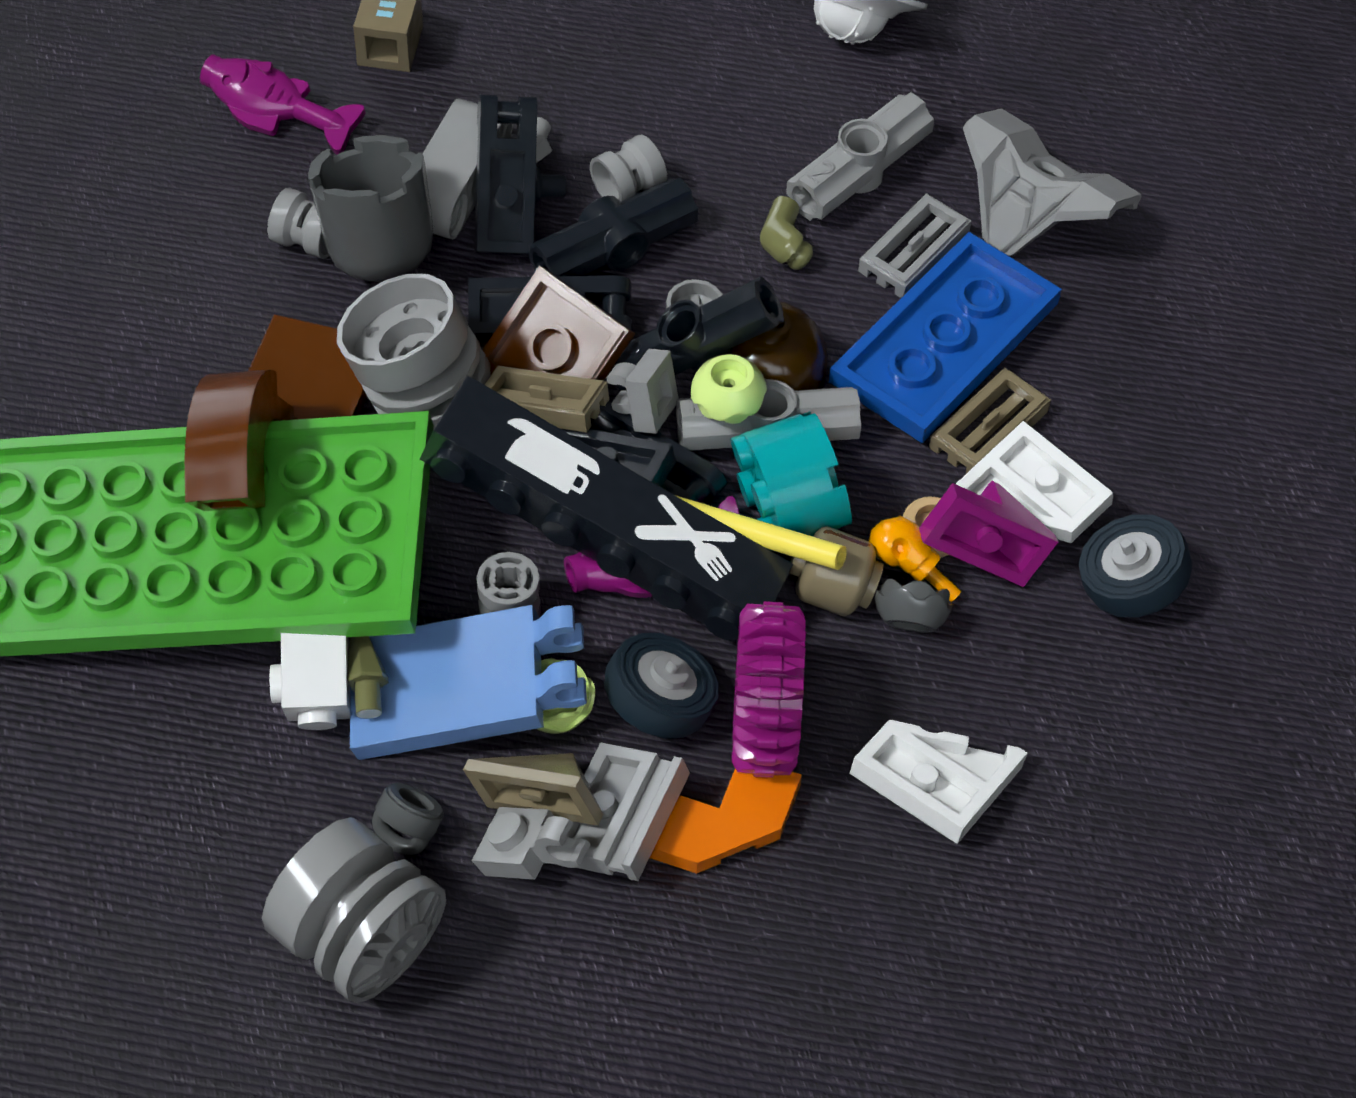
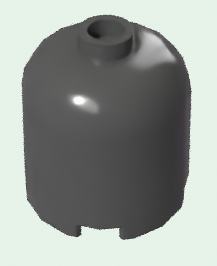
(373, 207)

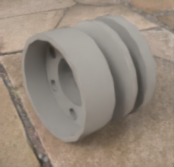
(410, 345)
(353, 909)

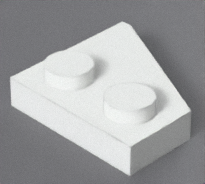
(1042, 481)
(935, 775)

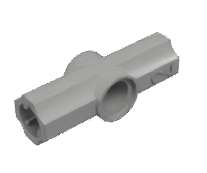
(860, 156)
(835, 408)

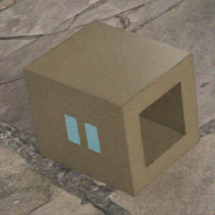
(388, 33)

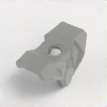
(1030, 190)

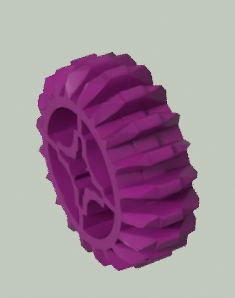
(768, 689)

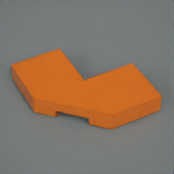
(749, 816)

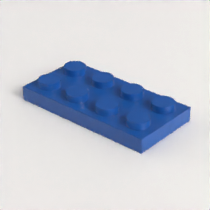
(945, 336)

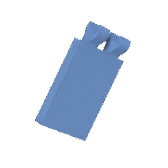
(470, 680)

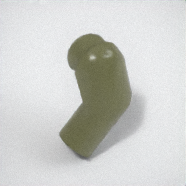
(782, 238)

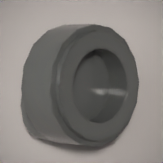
(408, 812)

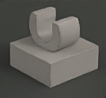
(649, 388)

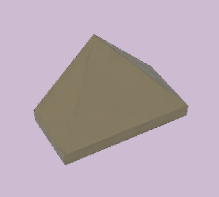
(535, 783)

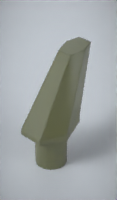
(366, 677)

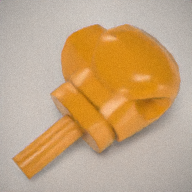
(900, 544)

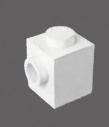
(312, 680)

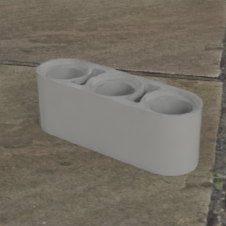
(453, 167)

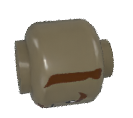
(840, 589)

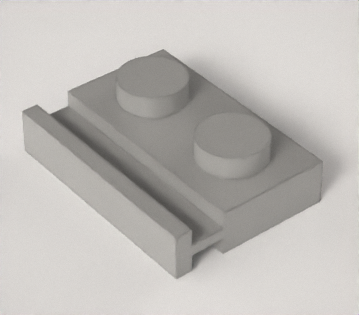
(636, 800)

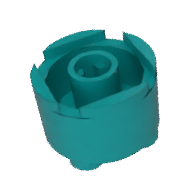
(792, 475)

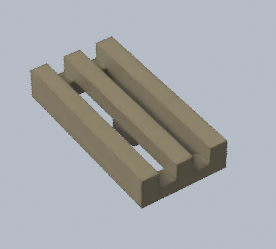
(557, 398)
(962, 451)

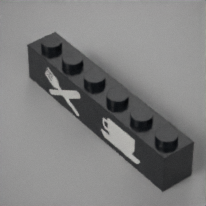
(602, 509)

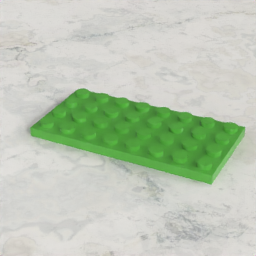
(117, 559)

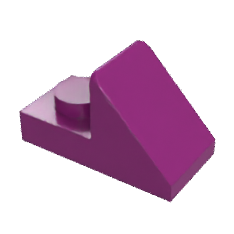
(989, 532)

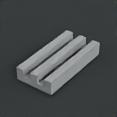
(892, 273)

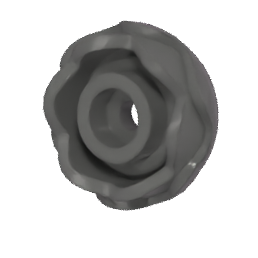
(913, 606)

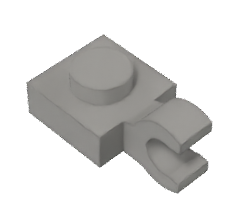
(525, 839)

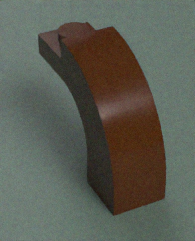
(228, 439)

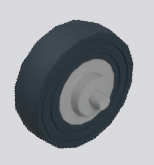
(1135, 565)
(661, 685)

